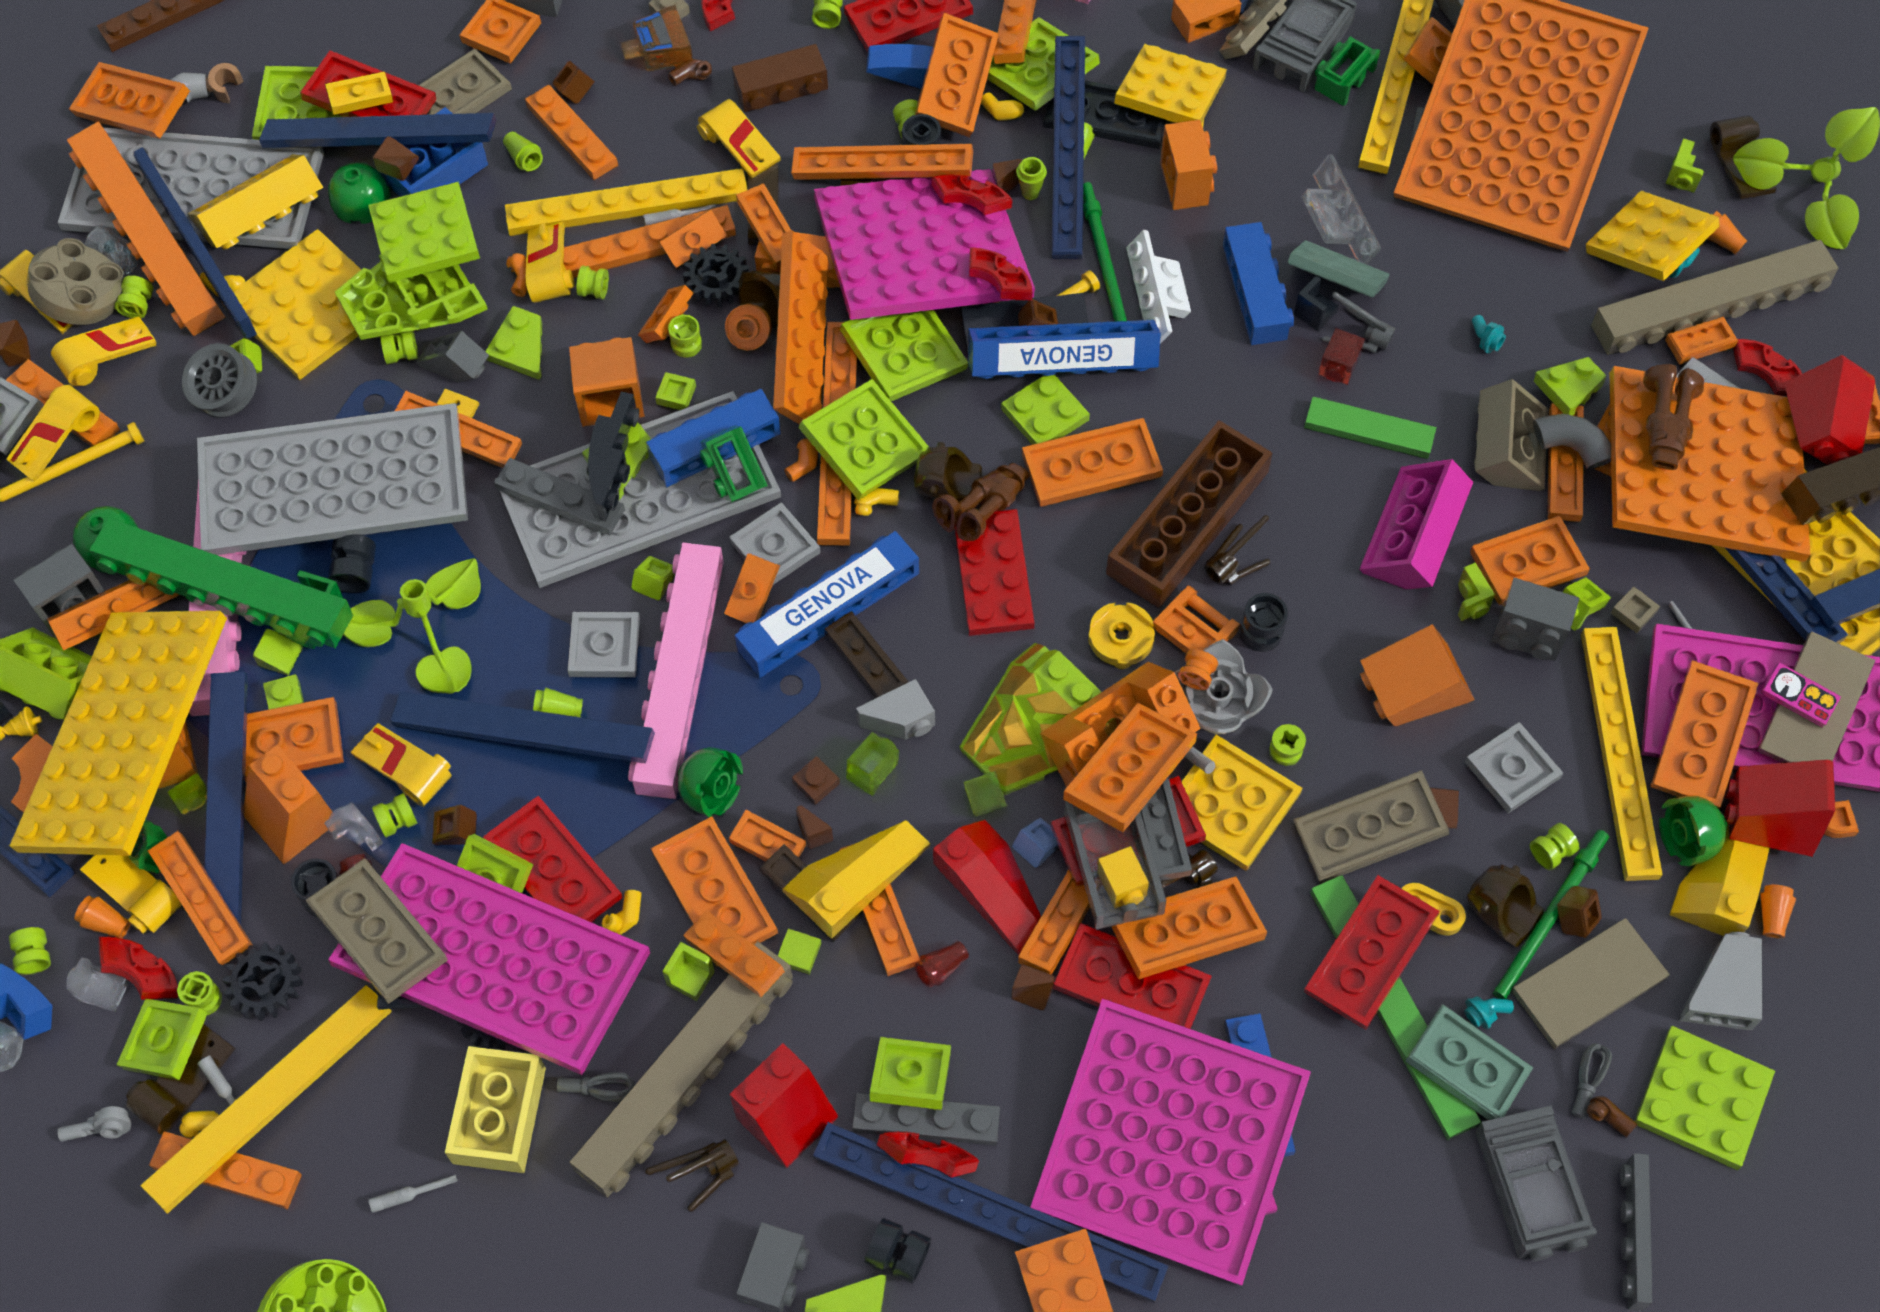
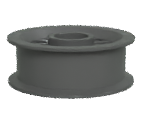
(218, 363)

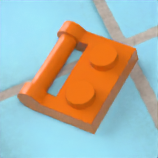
(1189, 631)

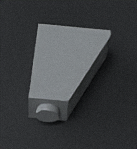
(1729, 985)

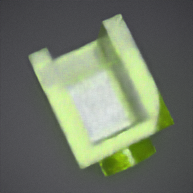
(872, 763)

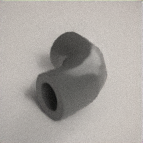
(1574, 433)

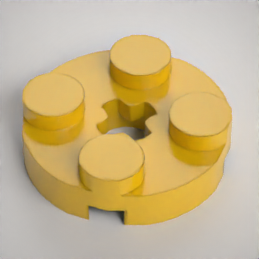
(1121, 617)

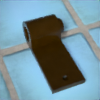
(1727, 138)
(166, 1099)

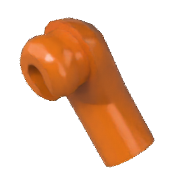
(518, 265)
(806, 461)

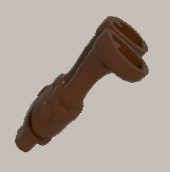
(1666, 430)
(994, 490)

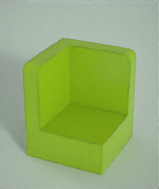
(688, 971)

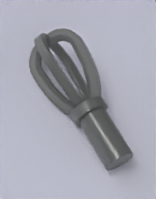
(584, 1085)
(1586, 1090)

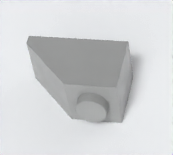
(898, 713)

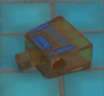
(659, 40)

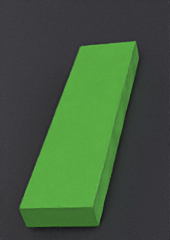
(1370, 427)

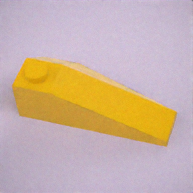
(848, 880)
(1724, 889)

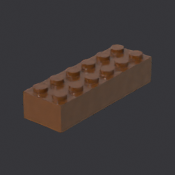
(1188, 514)

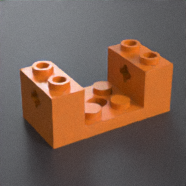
(1082, 732)

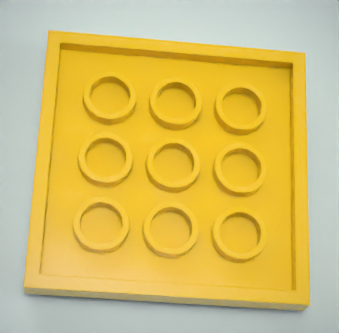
(297, 306)

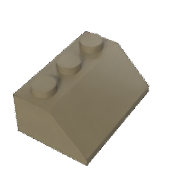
(1506, 437)

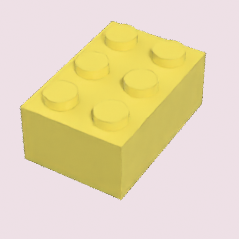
(495, 1109)

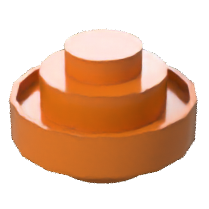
(748, 327)

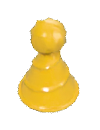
(22, 724)

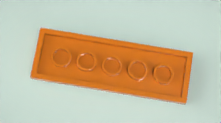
(800, 328)

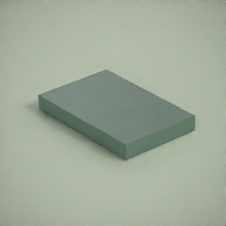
(1338, 268)
(1469, 1064)

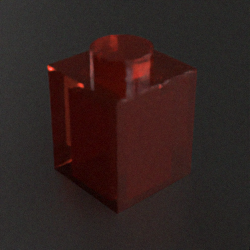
(1341, 356)

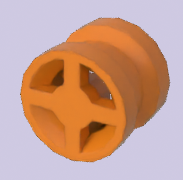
(1198, 669)

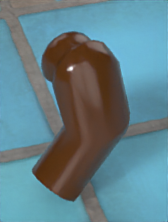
(690, 69)
(1603, 1109)

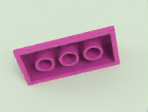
(1417, 524)

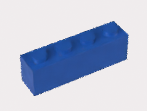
(1257, 283)
(677, 451)

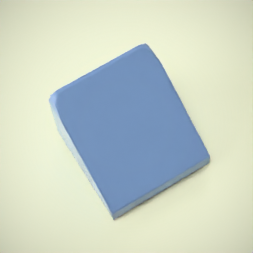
(1036, 842)

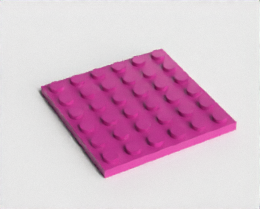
(909, 250)
(1171, 1141)

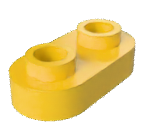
(1444, 904)

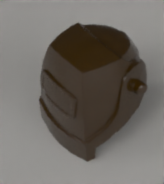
(761, 290)
(945, 472)
(1506, 902)

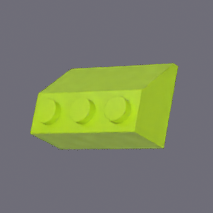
(41, 671)

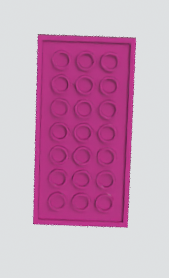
(1754, 659)
(511, 961)

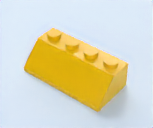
(256, 200)

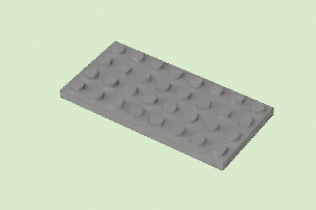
(195, 172)
(331, 479)
(651, 514)

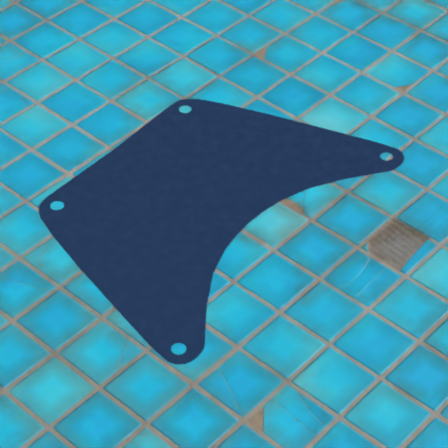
(511, 656)

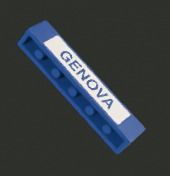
(1063, 348)
(803, 618)

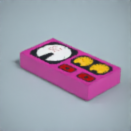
(1800, 695)

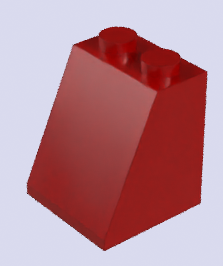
(1831, 409)
(1781, 805)
(783, 1105)

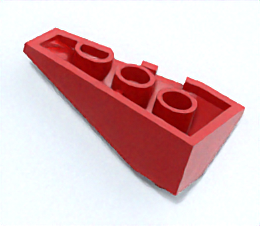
(990, 880)

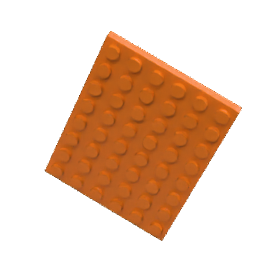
(1521, 116)

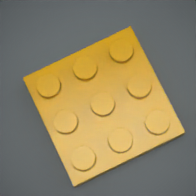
(1170, 85)
(1652, 235)
(1238, 801)

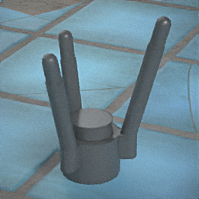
(1377, 333)

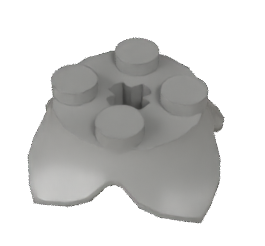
(1241, 692)

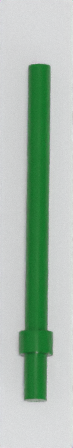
(1093, 212)
(1584, 862)

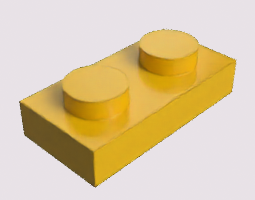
(359, 93)

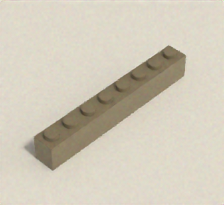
(1714, 295)
(674, 1081)

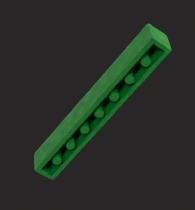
(221, 583)

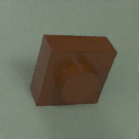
(815, 780)

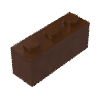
(780, 77)

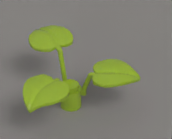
(1834, 218)
(455, 588)

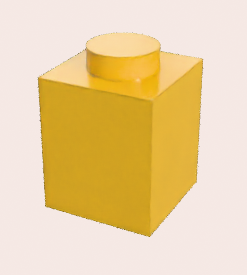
(1123, 877)

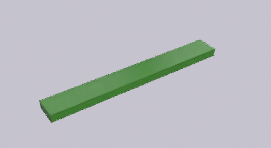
(1398, 1016)

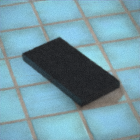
(1113, 120)
(1069, 310)

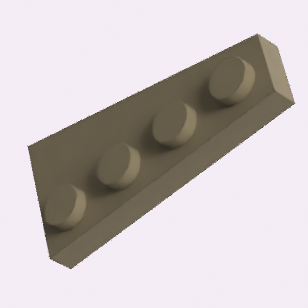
(1251, 27)

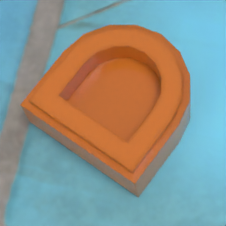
(1843, 821)

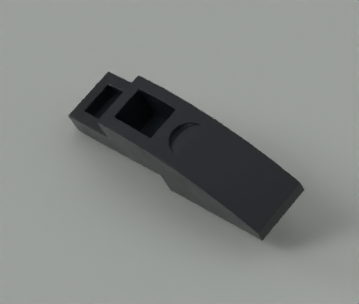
(607, 454)

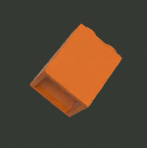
(601, 374)
(1415, 678)
(283, 805)

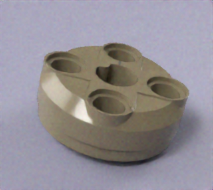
(74, 283)

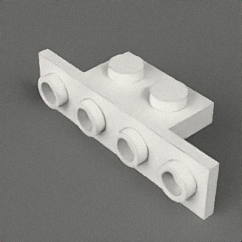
(1157, 284)

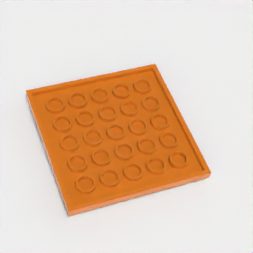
(1725, 483)

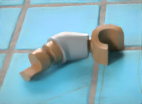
(202, 84)

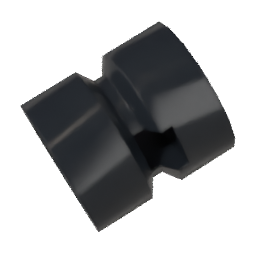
(921, 130)
(352, 563)
(1263, 622)
(310, 878)
(885, 1247)

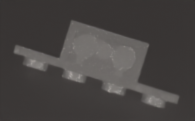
(1338, 212)

